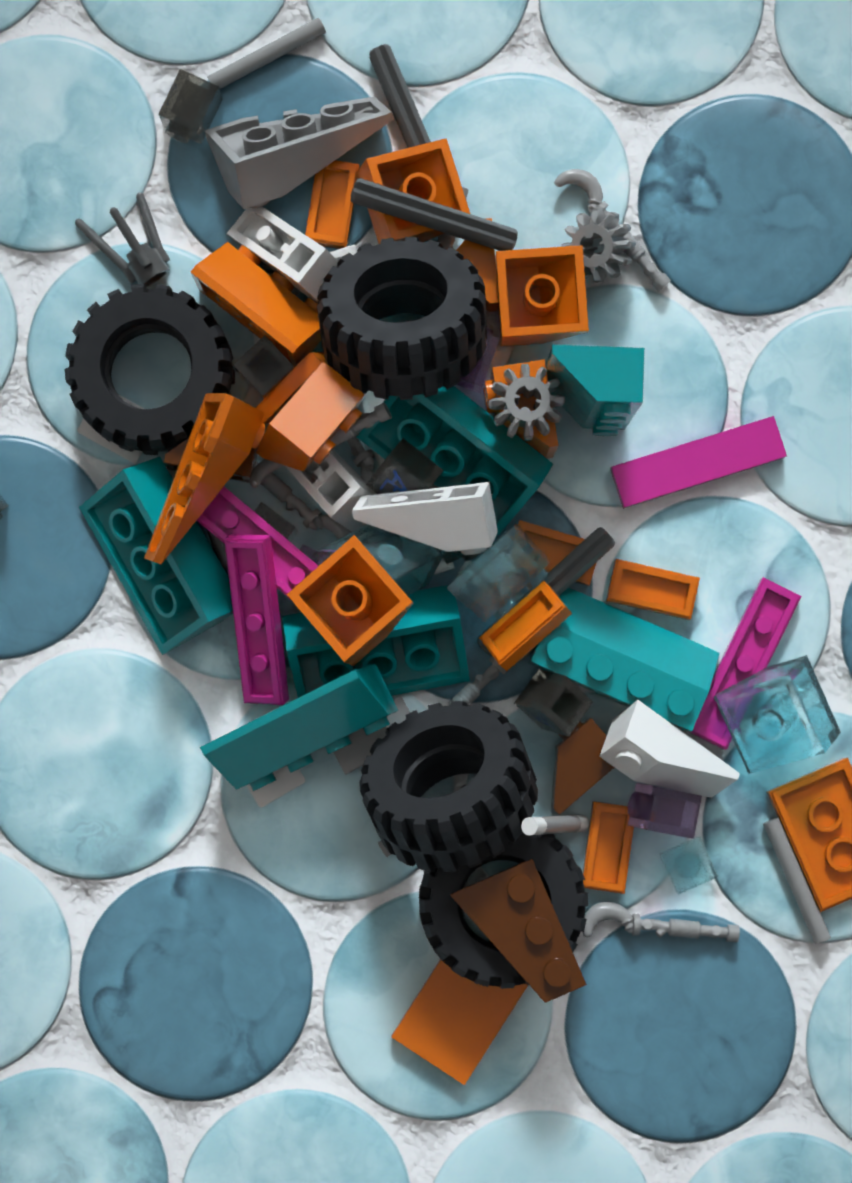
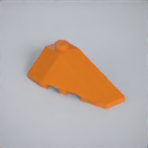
(215, 450)

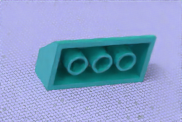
(598, 384)
(465, 445)
(173, 597)
(417, 655)
(628, 659)
(301, 728)

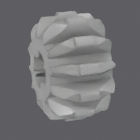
(614, 244)
(529, 387)

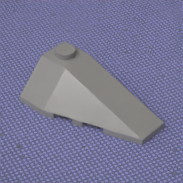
(278, 155)

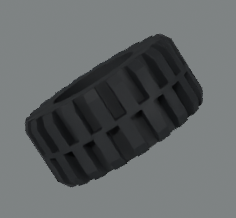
(114, 326)
(407, 355)
(457, 826)
(476, 957)

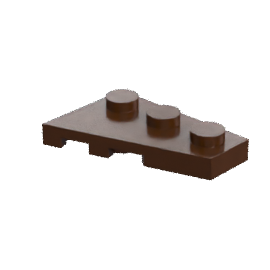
(524, 927)

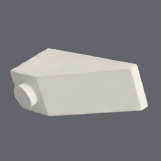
(284, 249)
(334, 488)
(439, 517)
(662, 755)

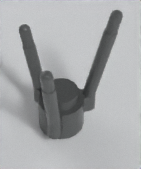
(145, 263)

